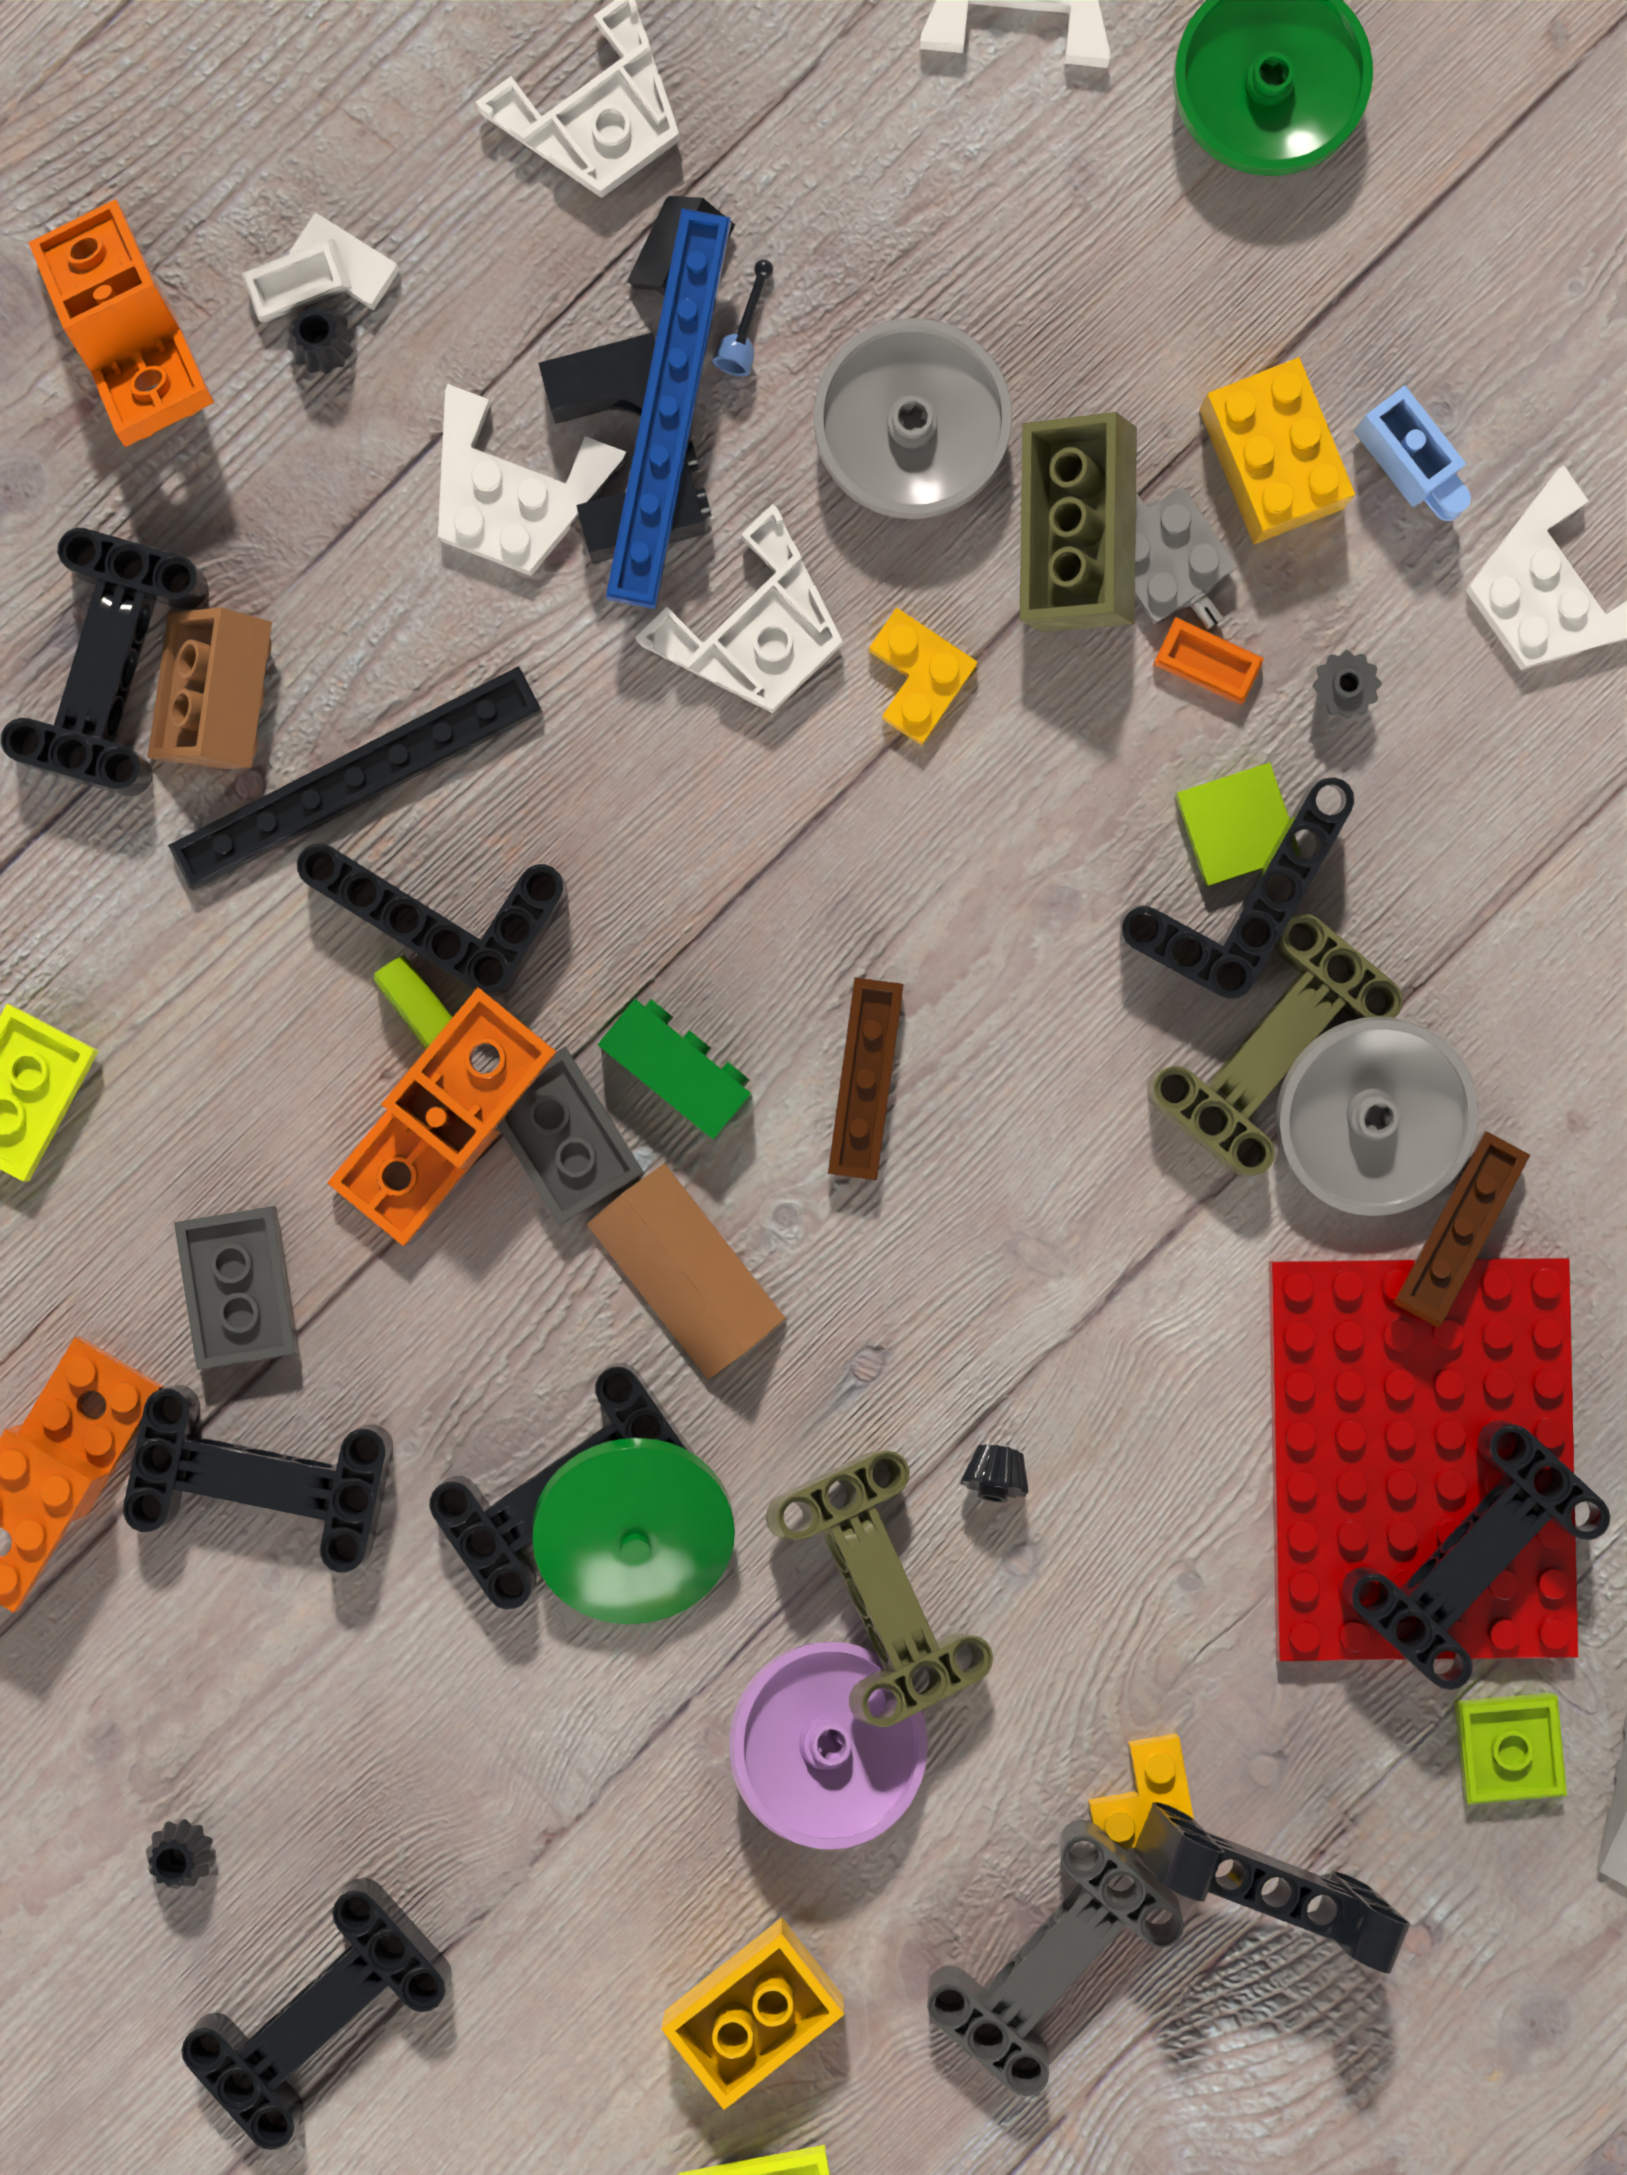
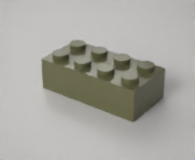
(1078, 522)

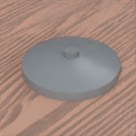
(912, 418)
(1377, 1116)

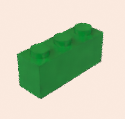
(676, 1067)

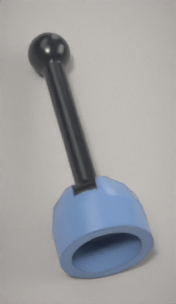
(735, 351)

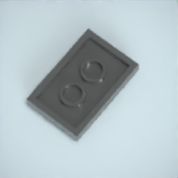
(568, 1140)
(236, 1287)

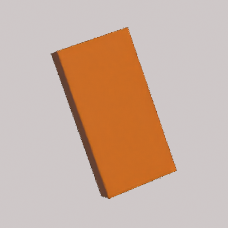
(1208, 661)

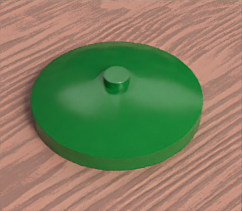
(1272, 81)
(633, 1531)

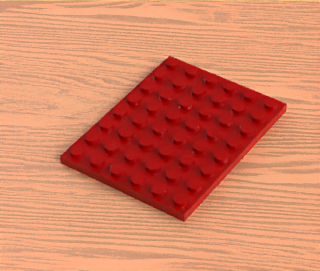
(1384, 1451)

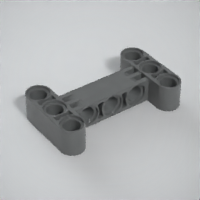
(1053, 1958)

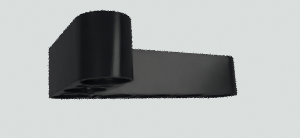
(1255, 905)
(433, 926)

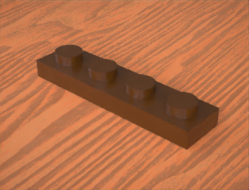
(865, 1078)
(1461, 1229)

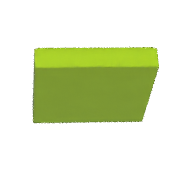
(1234, 822)
(1510, 1748)

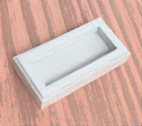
(366, 268)
(296, 280)

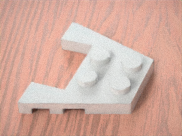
(1085, 34)
(605, 126)
(503, 507)
(1534, 592)
(770, 639)

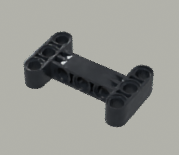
(105, 661)
(256, 1477)
(512, 1516)
(1476, 1552)
(1348, 1912)
(315, 2015)

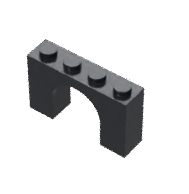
(607, 380)

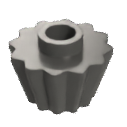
(1358, 672)

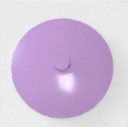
(812, 1764)

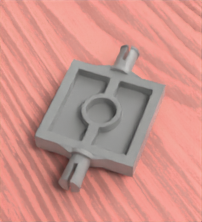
(1177, 559)

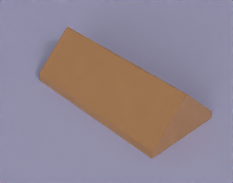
(686, 1271)

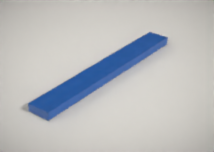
(668, 408)

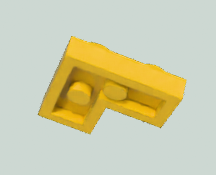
(932, 670)
(1158, 1778)

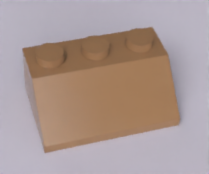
(210, 688)

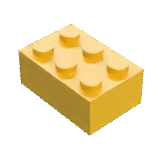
(1276, 450)
(753, 2013)

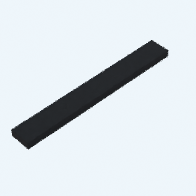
(355, 778)

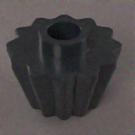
(331, 350)
(996, 1473)
(191, 1843)

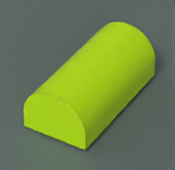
(412, 999)

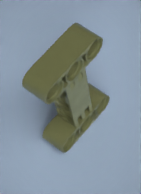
(1275, 1044)
(880, 1589)

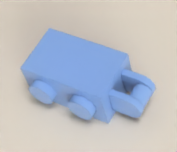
(1415, 455)

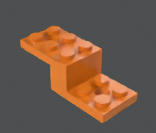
(120, 323)
(441, 1116)
(63, 1459)

